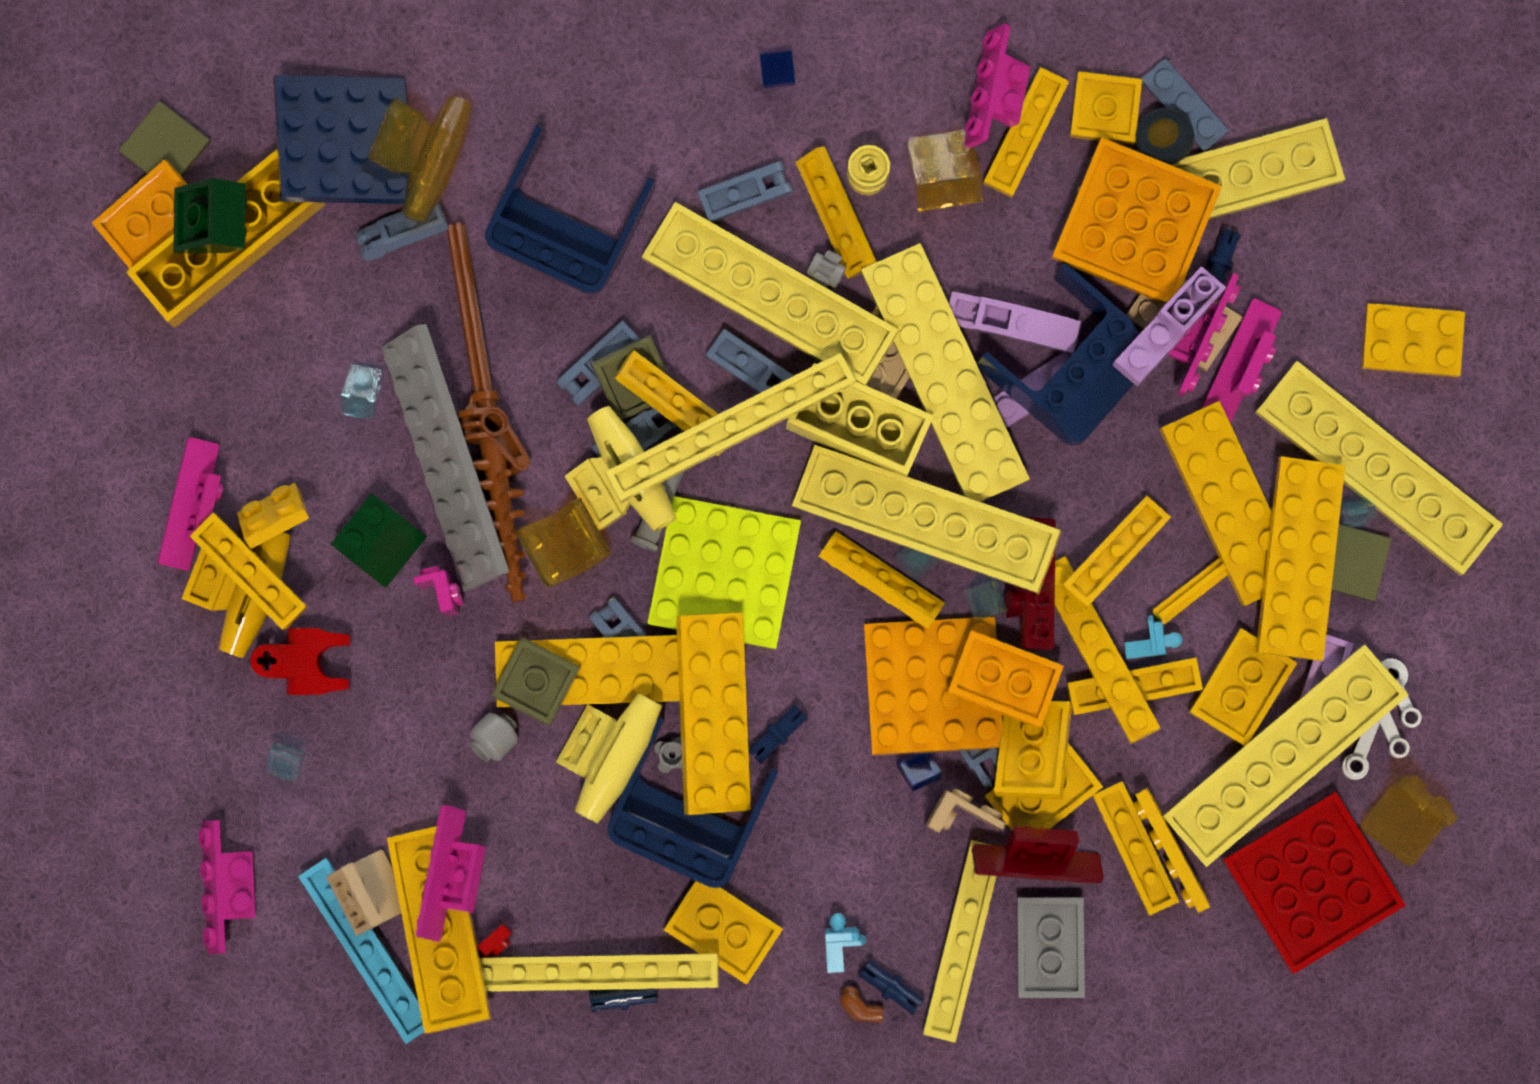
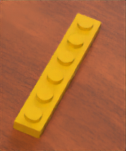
(1104, 661)

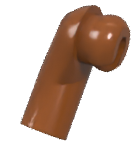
(857, 1009)

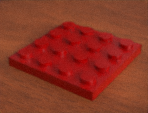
(1313, 882)

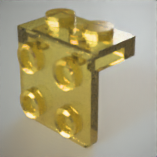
(944, 171)
(564, 544)
(1407, 819)

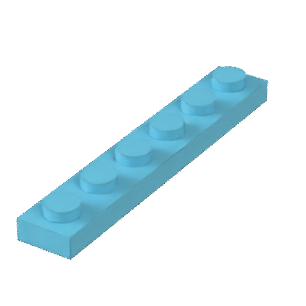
(368, 956)

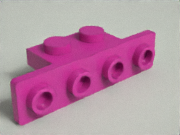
(998, 88)
(1196, 345)
(1245, 357)
(191, 502)
(451, 875)
(227, 886)

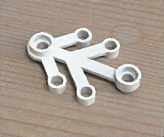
(1387, 725)

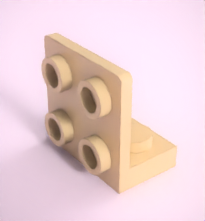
(944, 815)
(366, 891)

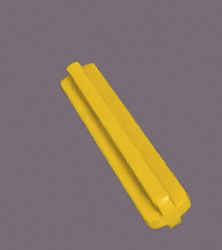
(1190, 592)

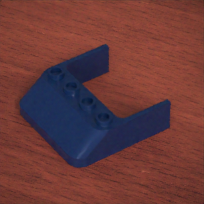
(553, 241)
(1087, 382)
(691, 845)

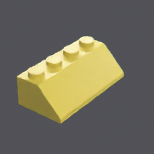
(865, 427)

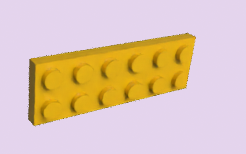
(1223, 495)
(1300, 558)
(611, 667)
(713, 713)
(447, 971)

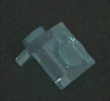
(361, 391)

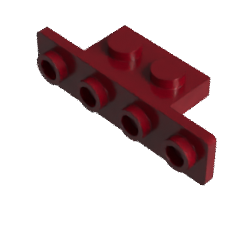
(1034, 608)
(1039, 855)

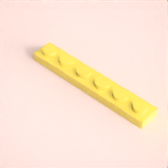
(959, 952)

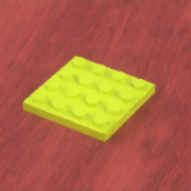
(725, 563)

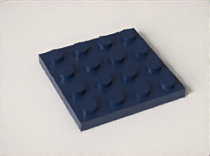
(326, 139)

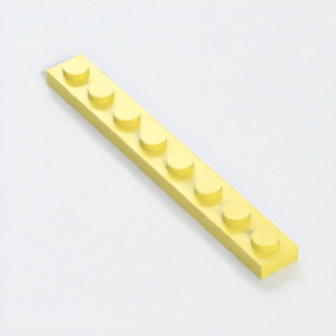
(730, 427)
(601, 972)

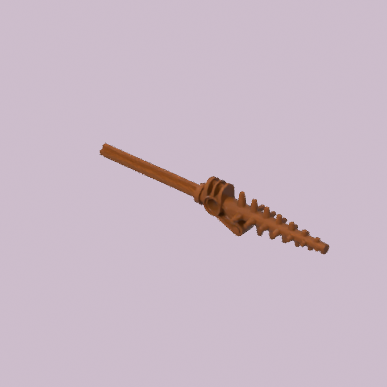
(499, 448)

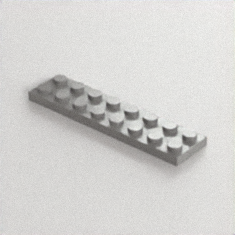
(444, 458)

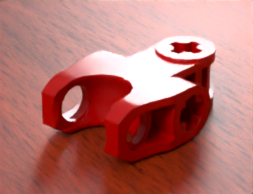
(300, 661)

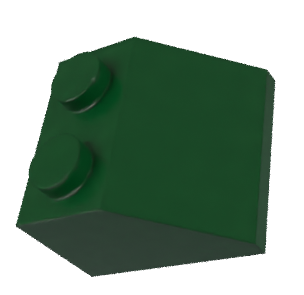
(209, 217)
(378, 540)

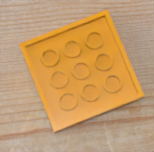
(1136, 221)
(909, 686)

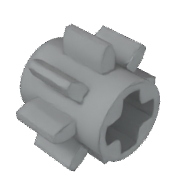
(826, 269)

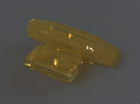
(424, 150)

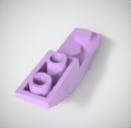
(1015, 322)
(1169, 326)

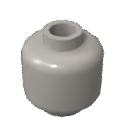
(493, 737)

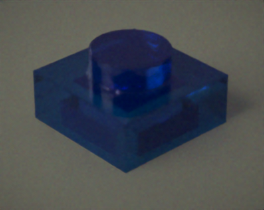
(777, 69)
(918, 770)

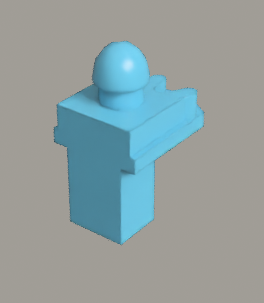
(1156, 645)
(837, 938)

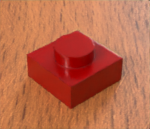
(496, 941)

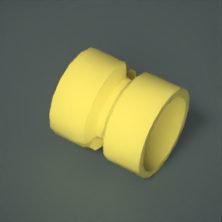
(868, 170)

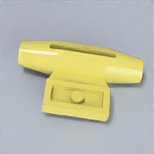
(591, 484)
(608, 753)

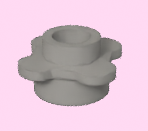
(664, 749)

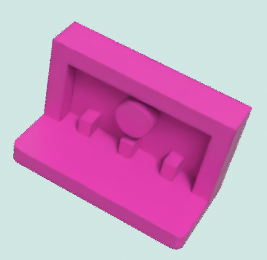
(448, 594)

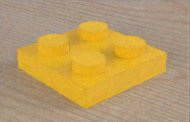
(1105, 108)
(272, 515)

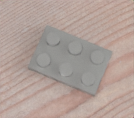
(1050, 947)

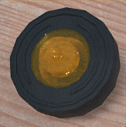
(1165, 135)

